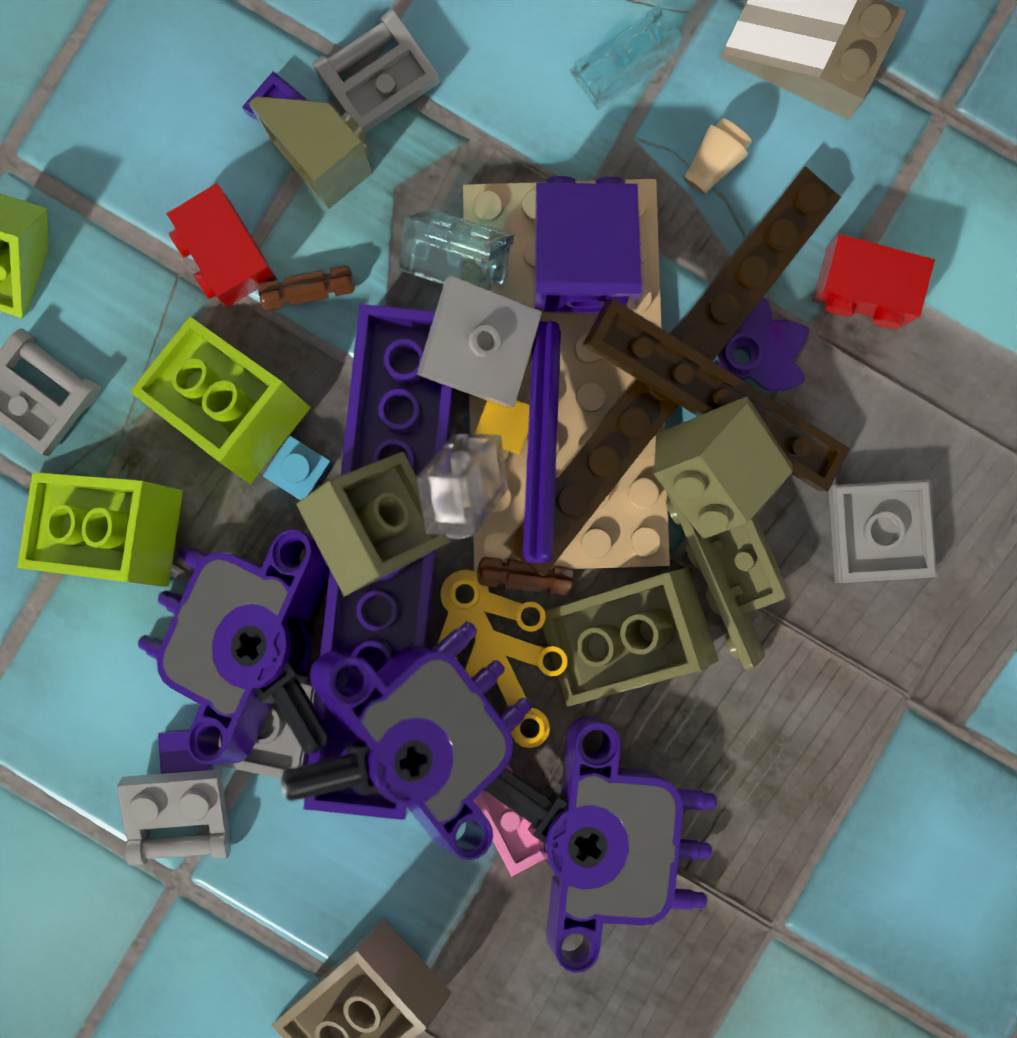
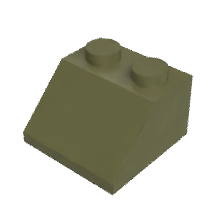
(317, 143)
(720, 466)
(369, 522)

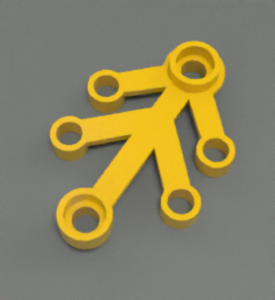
(495, 645)

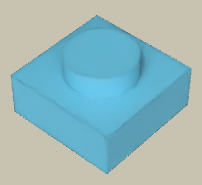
(297, 468)

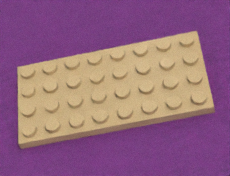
(633, 518)

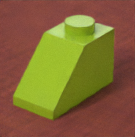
(22, 252)

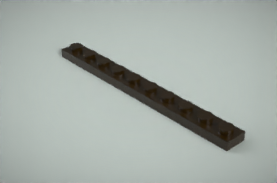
(705, 328)

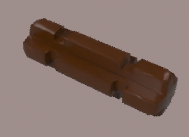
(306, 287)
(520, 576)

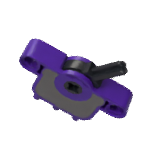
(243, 645)
(420, 738)
(633, 850)

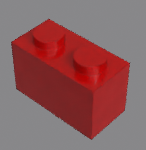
(220, 246)
(873, 281)

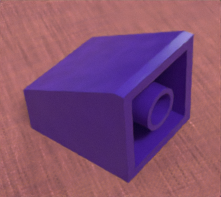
(586, 245)

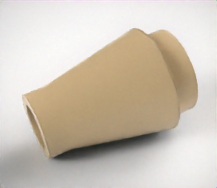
(717, 155)

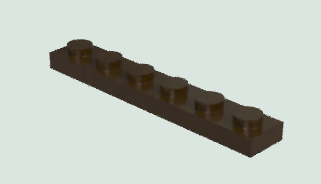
(704, 386)

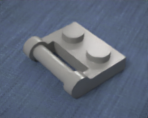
(384, 84)
(28, 409)
(174, 802)

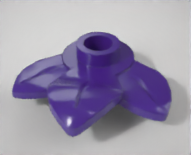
(770, 350)

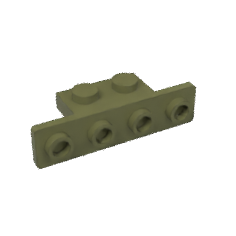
(738, 577)

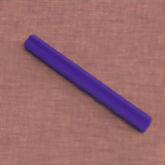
(542, 444)

